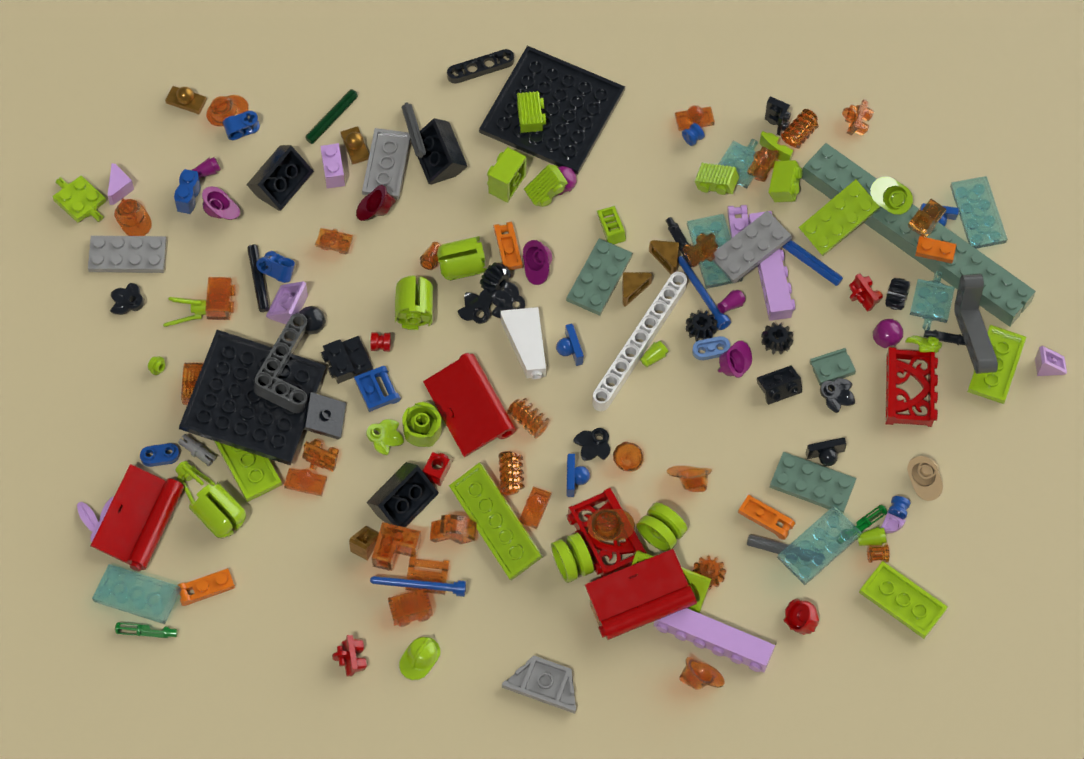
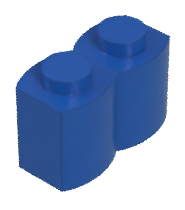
(187, 191)

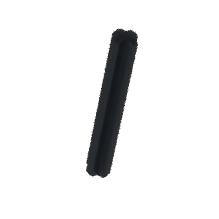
(258, 279)

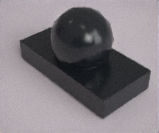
(826, 451)

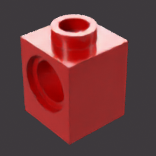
(437, 476)

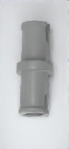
(197, 449)

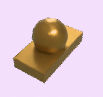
(185, 99)
(355, 145)

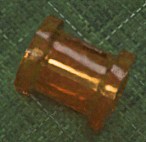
(878, 557)

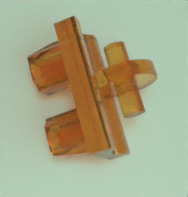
(855, 115)
(762, 163)
(334, 241)
(702, 250)
(320, 457)

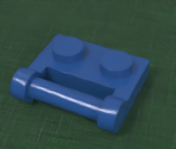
(371, 391)

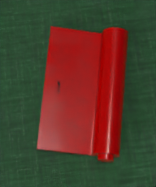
(475, 405)
(136, 529)
(640, 594)

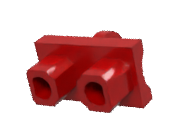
(863, 293)
(347, 655)

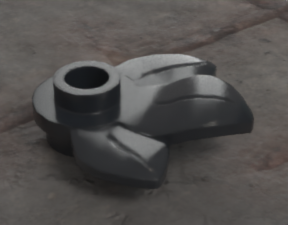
(127, 299)
(504, 299)
(475, 305)
(840, 394)
(591, 446)

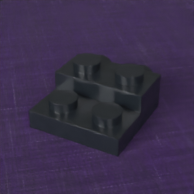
(346, 359)

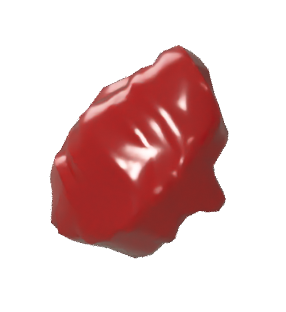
(801, 616)

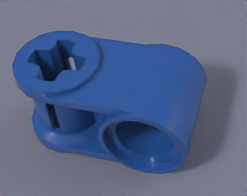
(239, 125)
(278, 266)

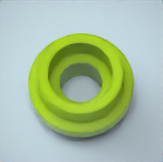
(156, 365)

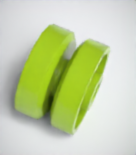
(661, 527)
(572, 557)

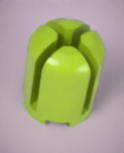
(461, 258)
(413, 302)
(218, 510)

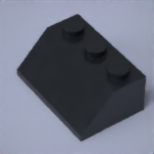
(443, 153)
(280, 177)
(403, 496)

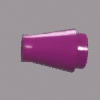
(207, 167)
(732, 301)

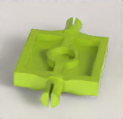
(79, 199)

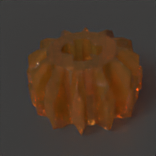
(710, 565)

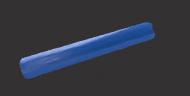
(813, 262)

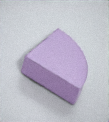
(892, 523)

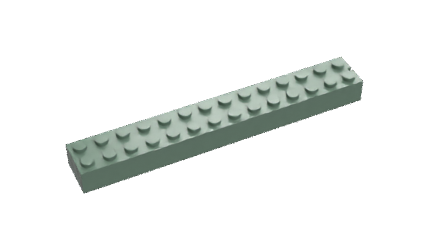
(1002, 291)

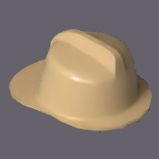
(925, 477)

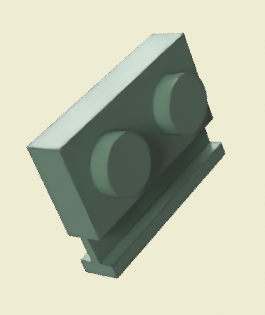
(832, 366)

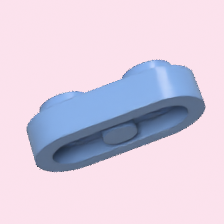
(710, 346)

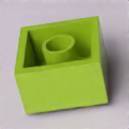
(506, 174)

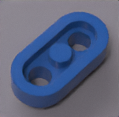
(159, 455)

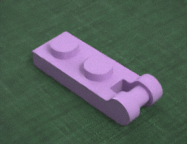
(737, 224)

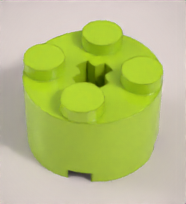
(419, 434)

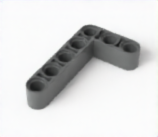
(972, 325)
(277, 362)

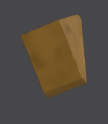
(665, 253)
(633, 284)
(363, 542)

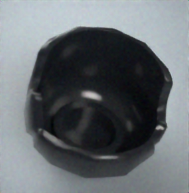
(315, 319)

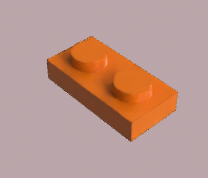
(935, 249)

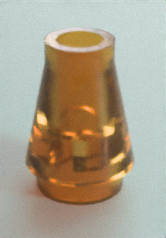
(429, 259)

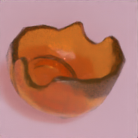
(628, 456)

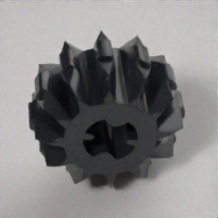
(495, 277)
(897, 294)
(708, 325)
(771, 333)

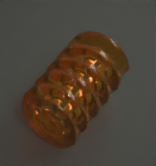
(800, 128)
(528, 417)
(510, 472)

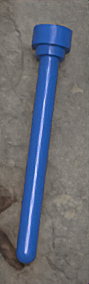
(722, 320)
(457, 587)

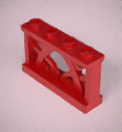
(895, 406)
(630, 546)

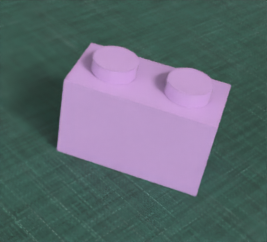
(332, 165)

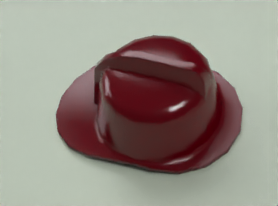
(375, 203)

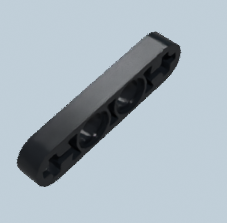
(479, 64)

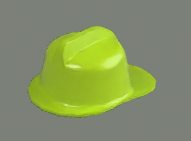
(891, 195)
(419, 658)

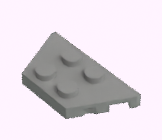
(545, 683)

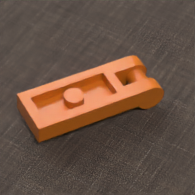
(508, 246)
(766, 517)
(206, 587)

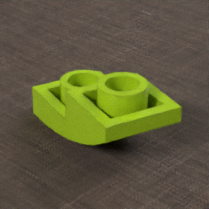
(771, 141)

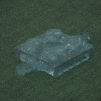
(741, 158)
(932, 300)

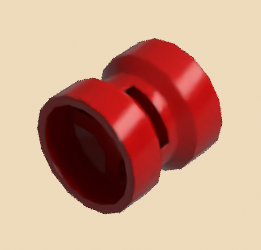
(382, 342)

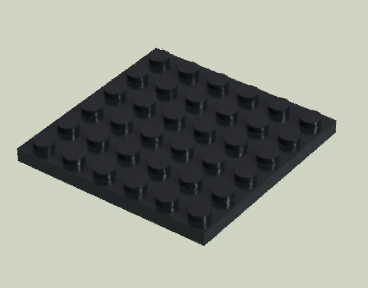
(574, 107)
(229, 410)

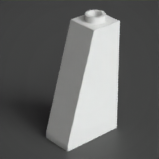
(525, 336)

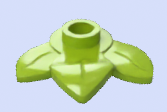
(925, 345)
(387, 436)

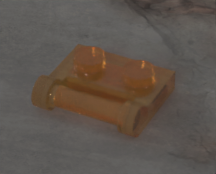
(420, 575)

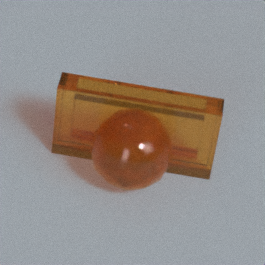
(694, 114)
(305, 481)
(535, 507)

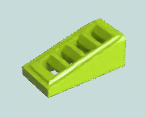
(615, 235)

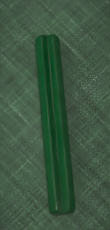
(331, 116)

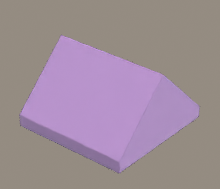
(288, 301)

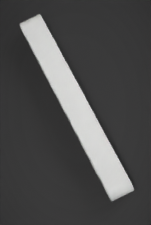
(636, 348)

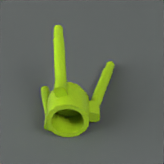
(197, 307)
(188, 472)

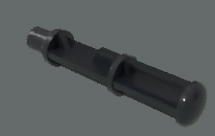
(677, 235)
(945, 337)

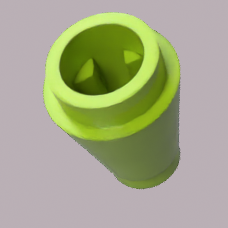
(655, 353)
(873, 537)

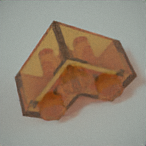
(394, 541)

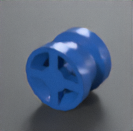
(693, 134)
(899, 506)

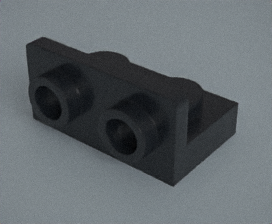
(778, 114)
(780, 384)

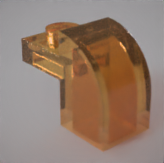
(925, 220)
(453, 527)

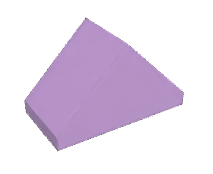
(119, 185)
(1049, 363)

